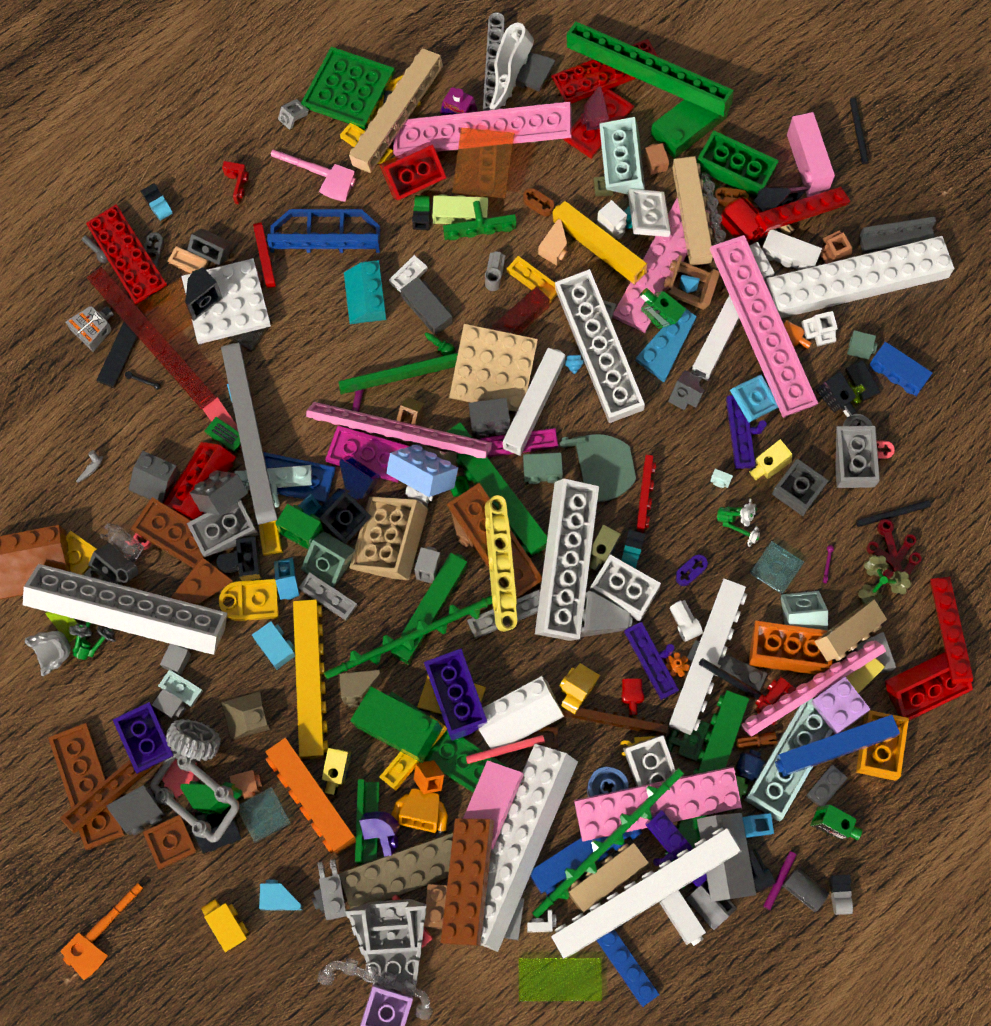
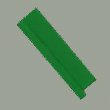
(366, 802)

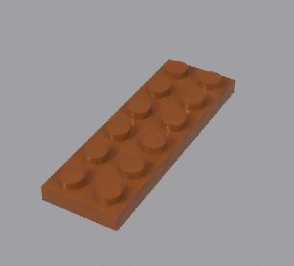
(470, 514)
(81, 774)
(467, 882)

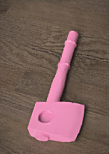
(337, 181)

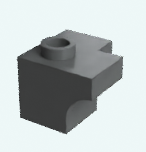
(686, 391)

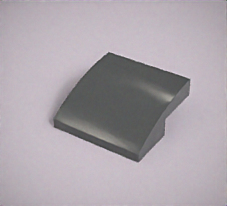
(535, 72)

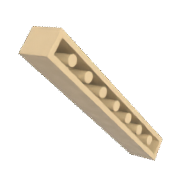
(396, 110)

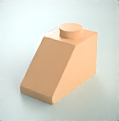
(554, 244)

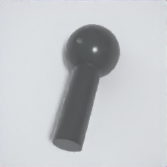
(100, 255)

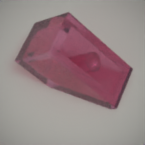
(594, 111)

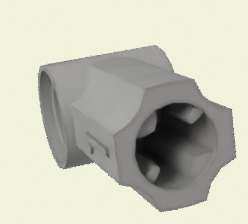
(494, 270)

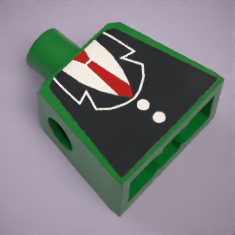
(835, 823)

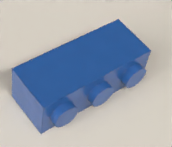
(900, 369)

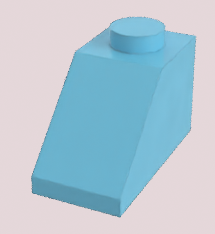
(276, 897)

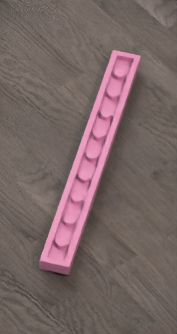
(399, 429)

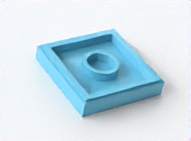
(754, 398)

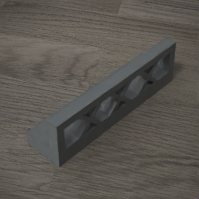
(896, 234)

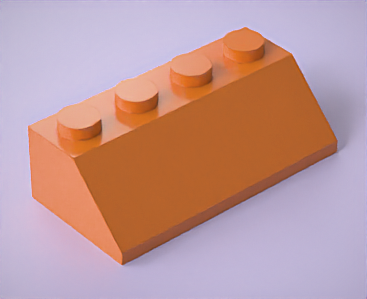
(787, 648)

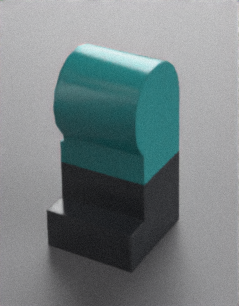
(633, 548)

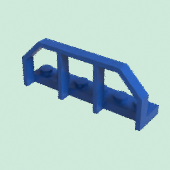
(324, 241)

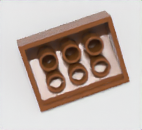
(24, 551)

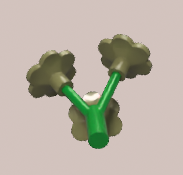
(876, 566)

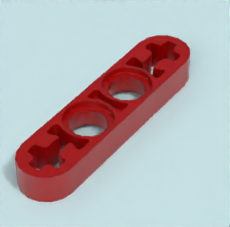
(264, 255)

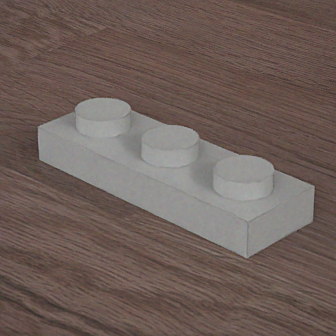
(328, 596)

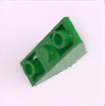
(203, 798)

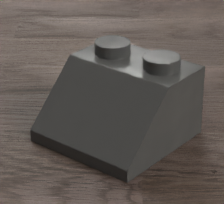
(153, 477)

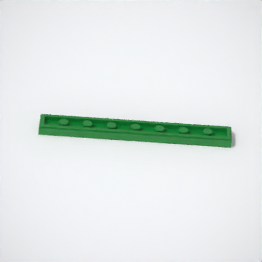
(397, 373)

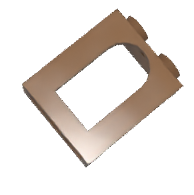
(710, 280)

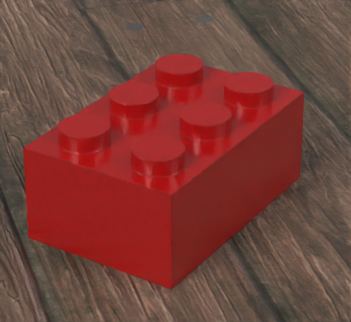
(412, 171)

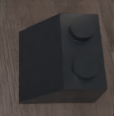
(777, 196)
(201, 293)
(342, 515)
(230, 836)

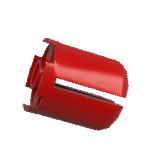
(740, 220)

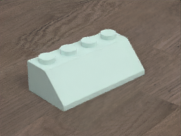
(622, 155)

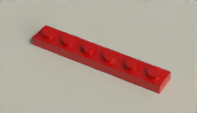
(802, 209)
(951, 630)

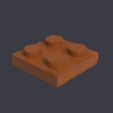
(169, 842)

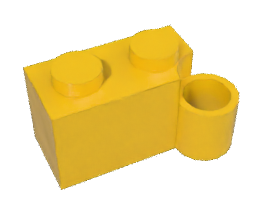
(577, 686)
(225, 924)

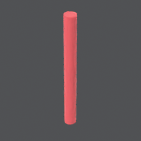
(505, 749)

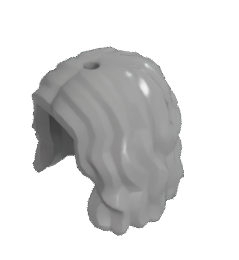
(51, 649)

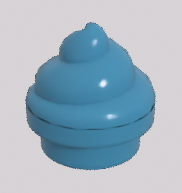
(574, 363)

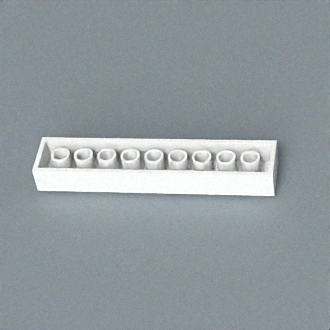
(860, 277)
(125, 608)
(522, 837)

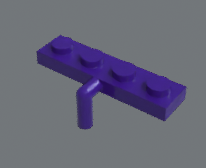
(741, 435)
(652, 660)
(670, 839)

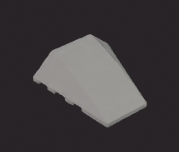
(390, 935)

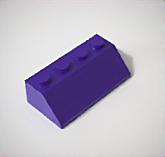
(456, 694)

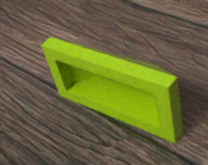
(62, 624)

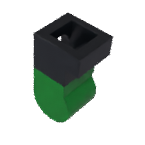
(421, 212)

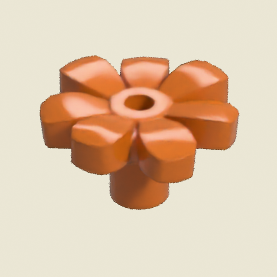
(677, 669)

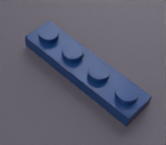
(628, 968)

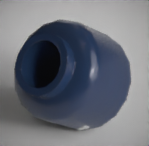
(750, 764)

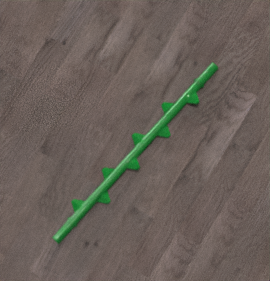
(408, 639)
(601, 847)

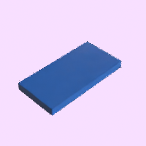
(321, 477)

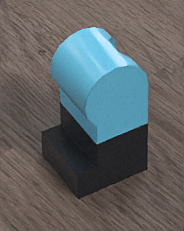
(156, 202)

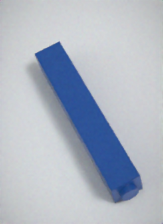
(837, 745)

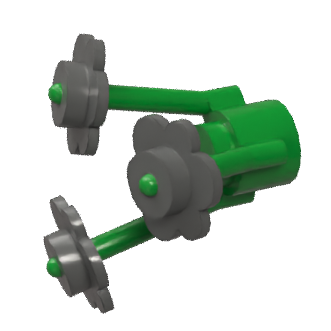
(82, 647)

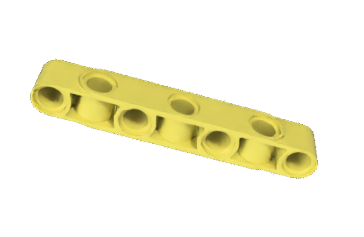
(500, 563)

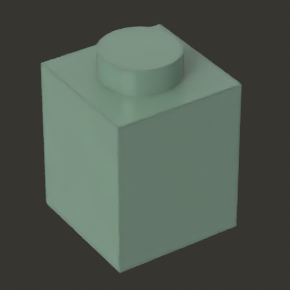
(862, 345)

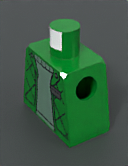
(661, 308)

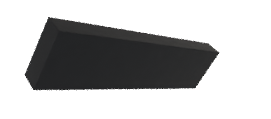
(117, 357)

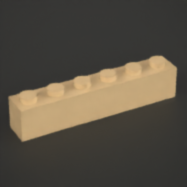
(692, 210)

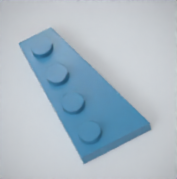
(665, 346)

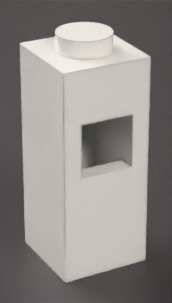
(683, 918)

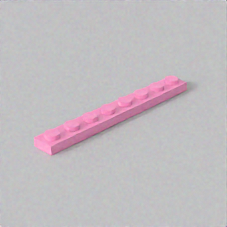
(809, 690)

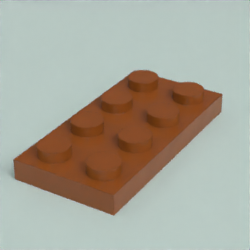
(168, 531)

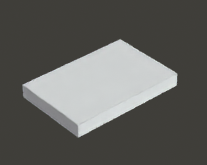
(649, 212)

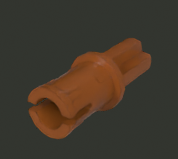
(756, 740)

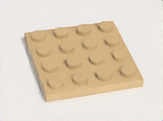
(492, 366)

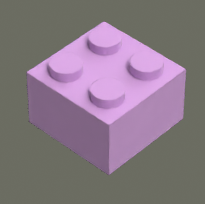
(840, 705)
(386, 1008)

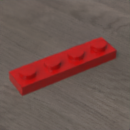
(646, 486)

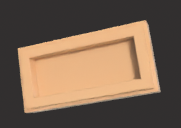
(186, 260)

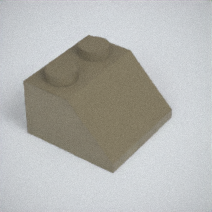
(356, 685)

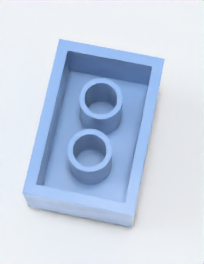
(422, 470)

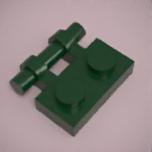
(691, 744)

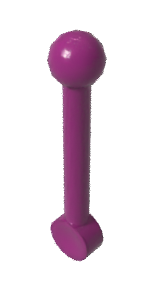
(830, 549)

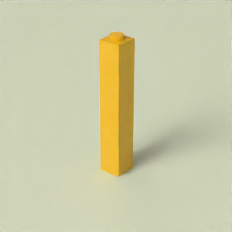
(600, 242)

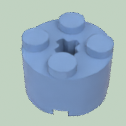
(606, 776)

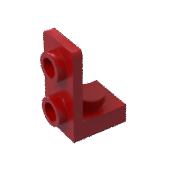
(238, 171)

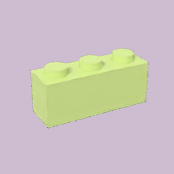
(456, 209)

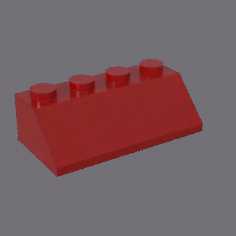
(204, 461)
(924, 688)

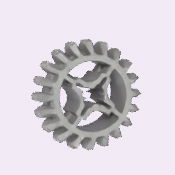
(193, 739)

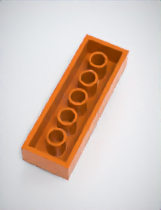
(313, 800)

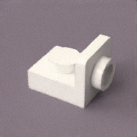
(539, 925)

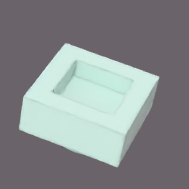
(721, 479)

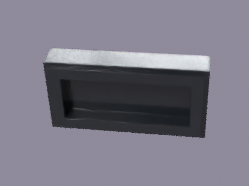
(859, 375)

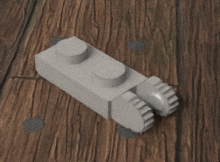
(332, 892)

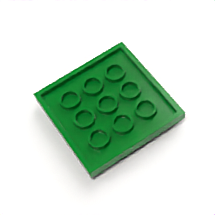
(348, 87)

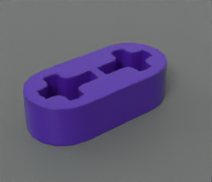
(688, 566)

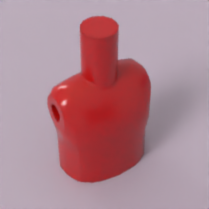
(632, 694)

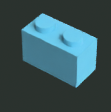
(274, 645)

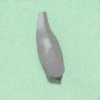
(92, 467)

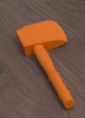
(82, 952)

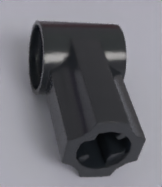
(761, 875)

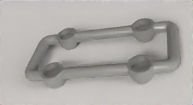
(222, 794)

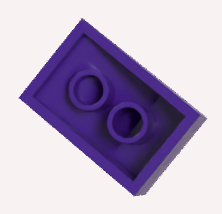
(143, 737)

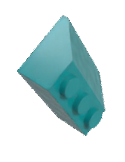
(365, 293)

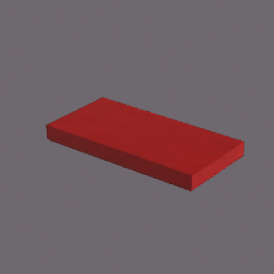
(590, 141)

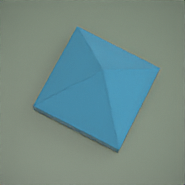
(689, 283)
(310, 505)

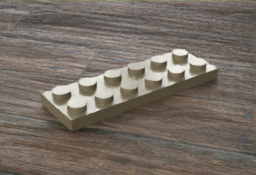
(398, 873)

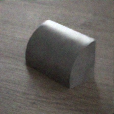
(806, 889)
(712, 912)

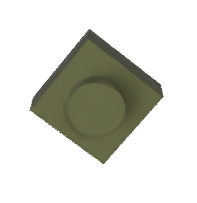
(600, 187)

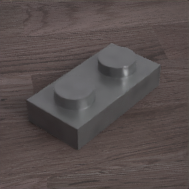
(826, 786)

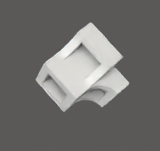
(821, 327)

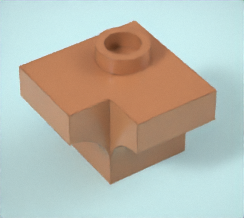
(836, 248)

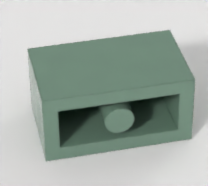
(542, 467)

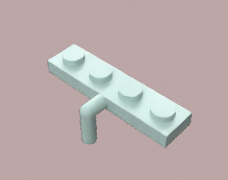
(283, 477)

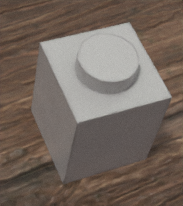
(176, 659)
(169, 705)

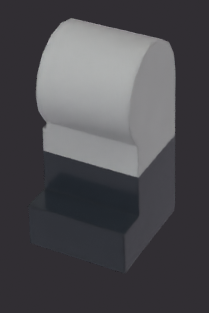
(841, 894)

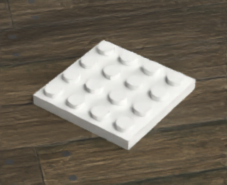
(241, 304)

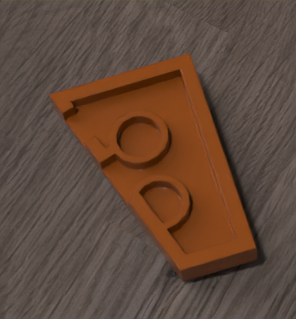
(201, 583)

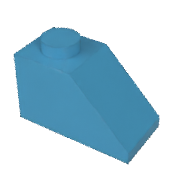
(286, 579)

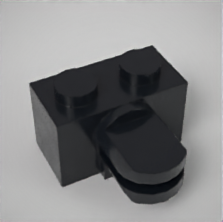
(244, 560)

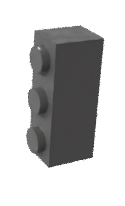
(427, 306)

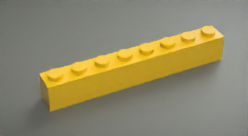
(309, 680)

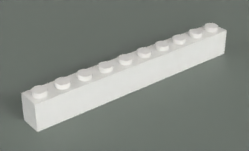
(646, 893)

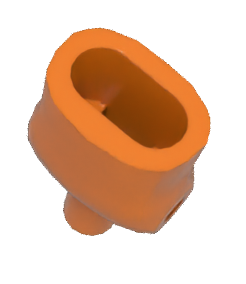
(796, 334)

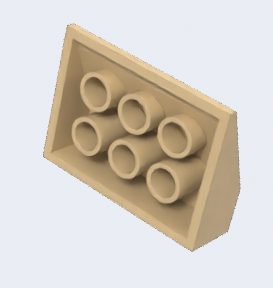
(389, 537)

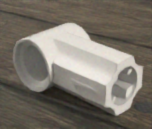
(687, 625)

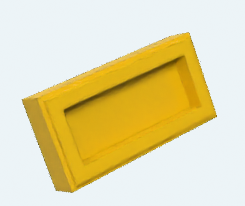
(270, 538)

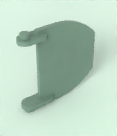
(604, 463)

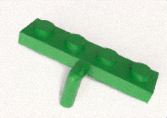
(479, 226)

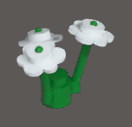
(747, 513)

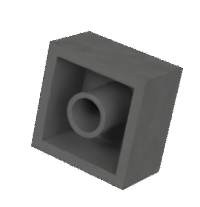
(489, 417)
(800, 487)
(218, 492)

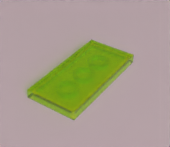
(560, 979)

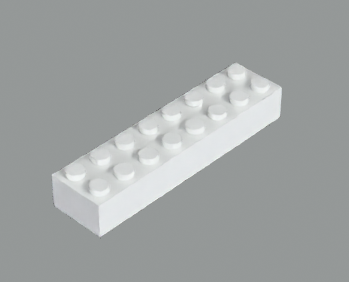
(599, 346)
(567, 560)

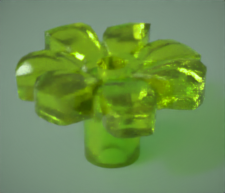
(858, 389)

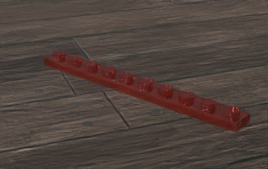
(151, 338)

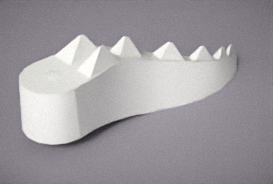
(509, 59)

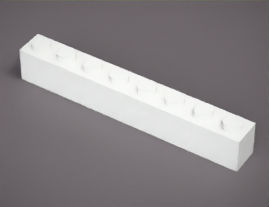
(711, 649)

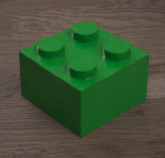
(298, 526)

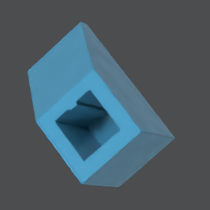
(758, 825)

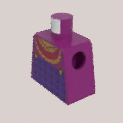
(458, 102)

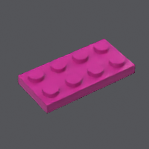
(365, 448)

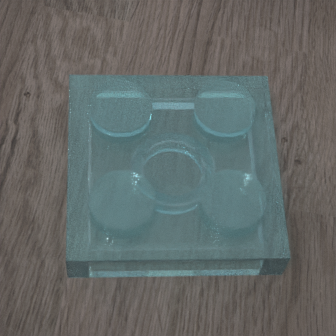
(777, 567)
(263, 815)

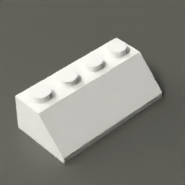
(520, 714)

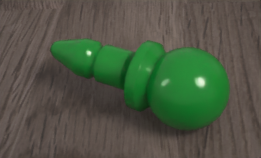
(445, 348)

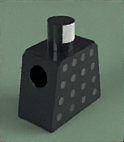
(837, 394)

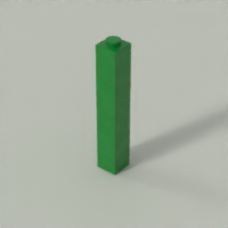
(433, 603)

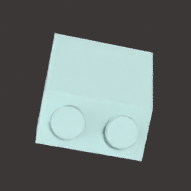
(805, 610)

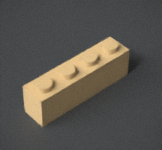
(850, 631)
(608, 877)

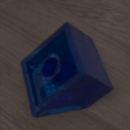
(357, 477)

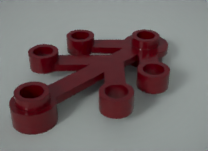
(893, 557)

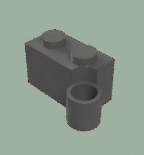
(112, 565)

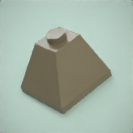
(245, 715)

